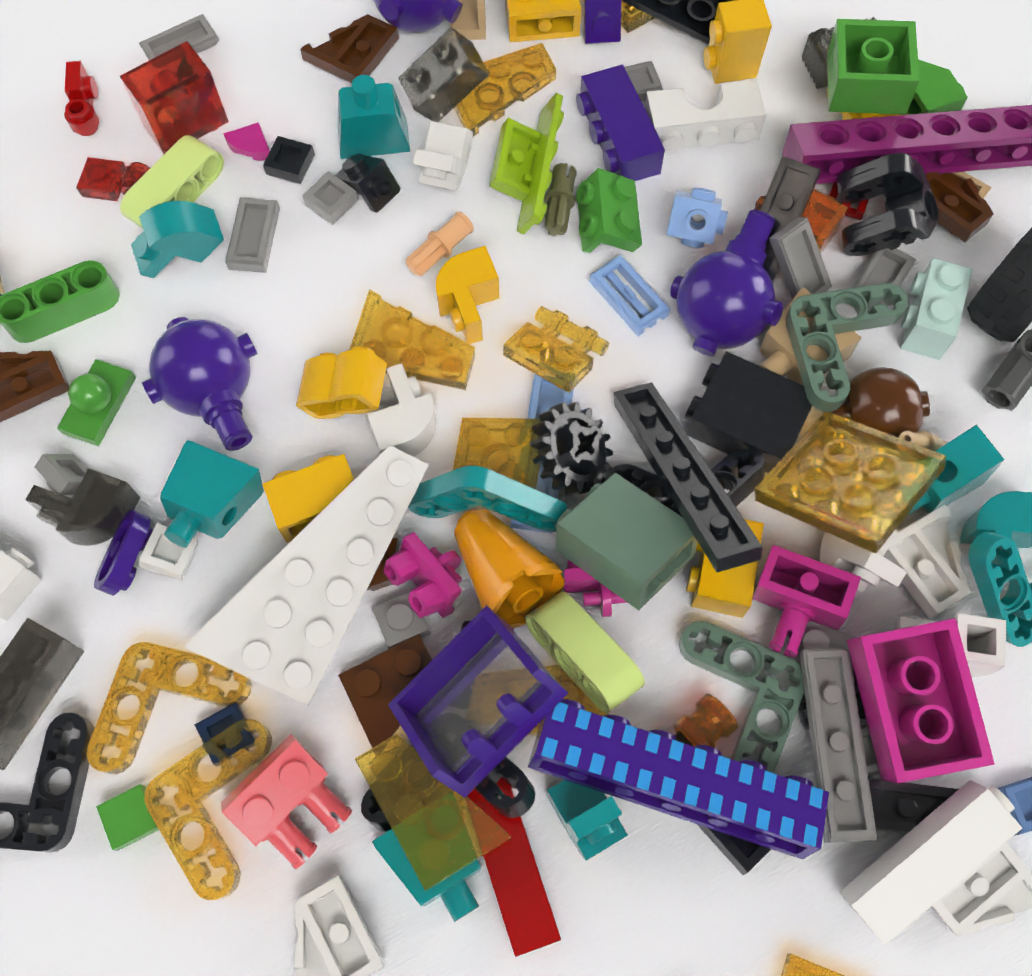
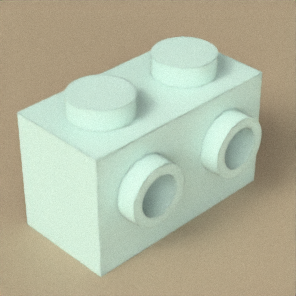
(936, 308)

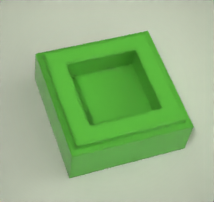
(126, 818)

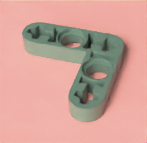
(827, 324)
(767, 692)

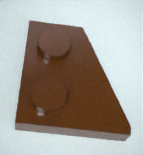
(353, 48)
(959, 204)
(29, 381)
(379, 681)

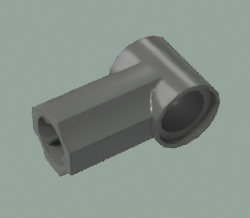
(1012, 377)

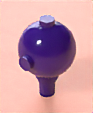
(418, 15)
(729, 294)
(203, 374)

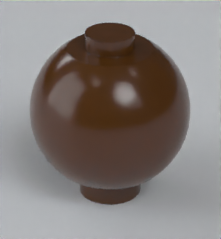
(885, 401)

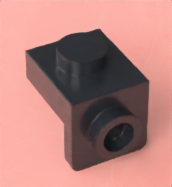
(370, 179)

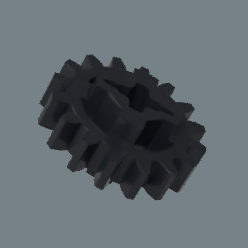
(571, 448)

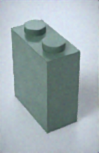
(625, 540)

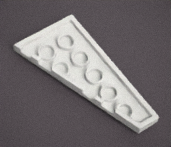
(301, 603)

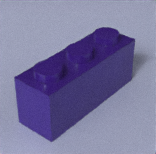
(620, 124)

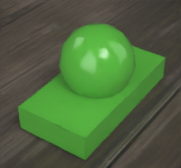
(95, 401)

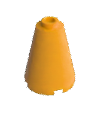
(505, 567)

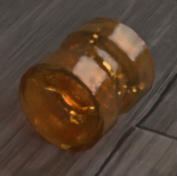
(707, 723)

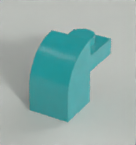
(173, 231)
(1003, 514)
(587, 817)

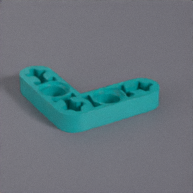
(482, 487)
(990, 579)

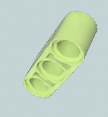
(177, 176)
(585, 652)

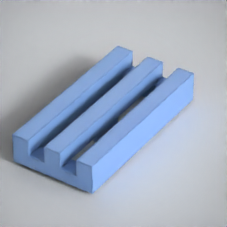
(638, 325)

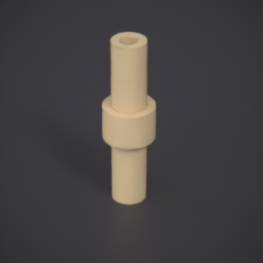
(924, 439)

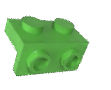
(608, 212)

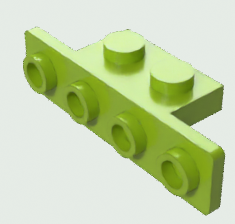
(525, 161)

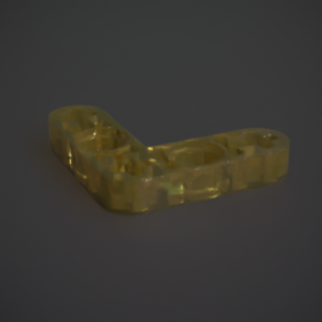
(157, 679)
(191, 793)

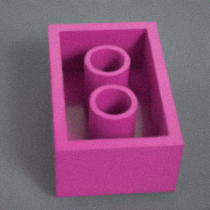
(920, 702)

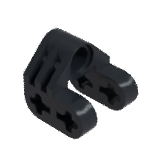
(908, 204)

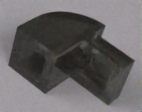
(92, 511)

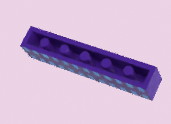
(681, 779)

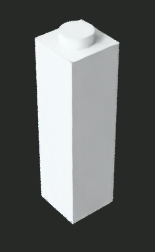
(931, 859)

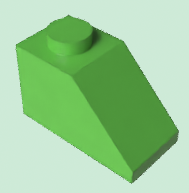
(936, 91)

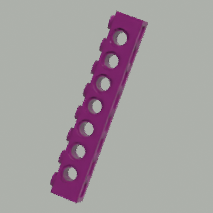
(935, 140)

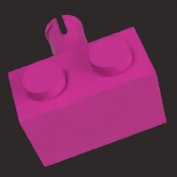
(803, 593)

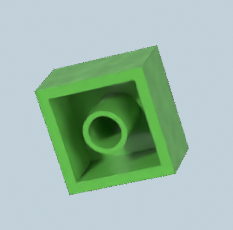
(872, 66)

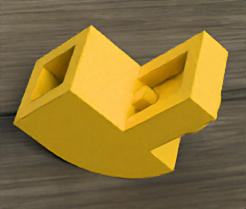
(462, 285)

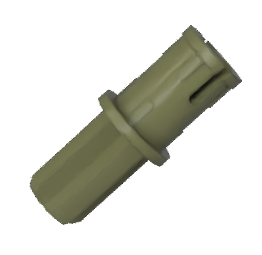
(560, 199)

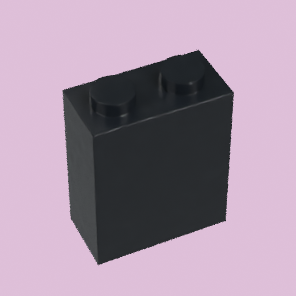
(748, 410)

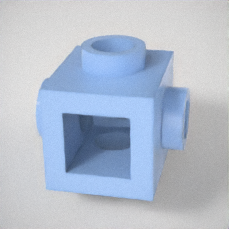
(695, 232)

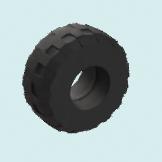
(1005, 299)

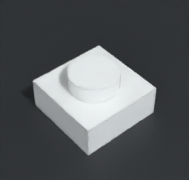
(166, 557)

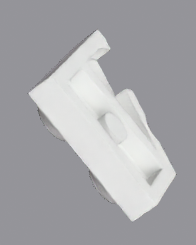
(930, 562)
(987, 894)
(332, 934)

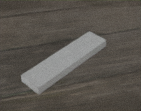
(837, 744)

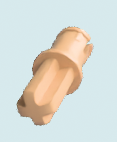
(439, 244)

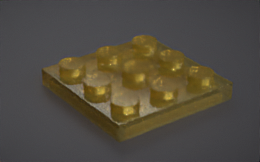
(850, 480)

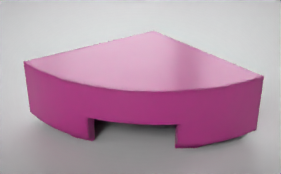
(248, 142)

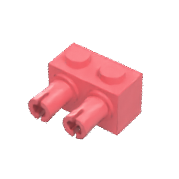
(273, 789)

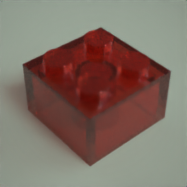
(175, 96)

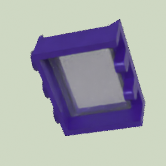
(475, 702)

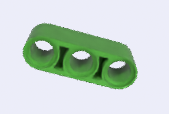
(57, 301)

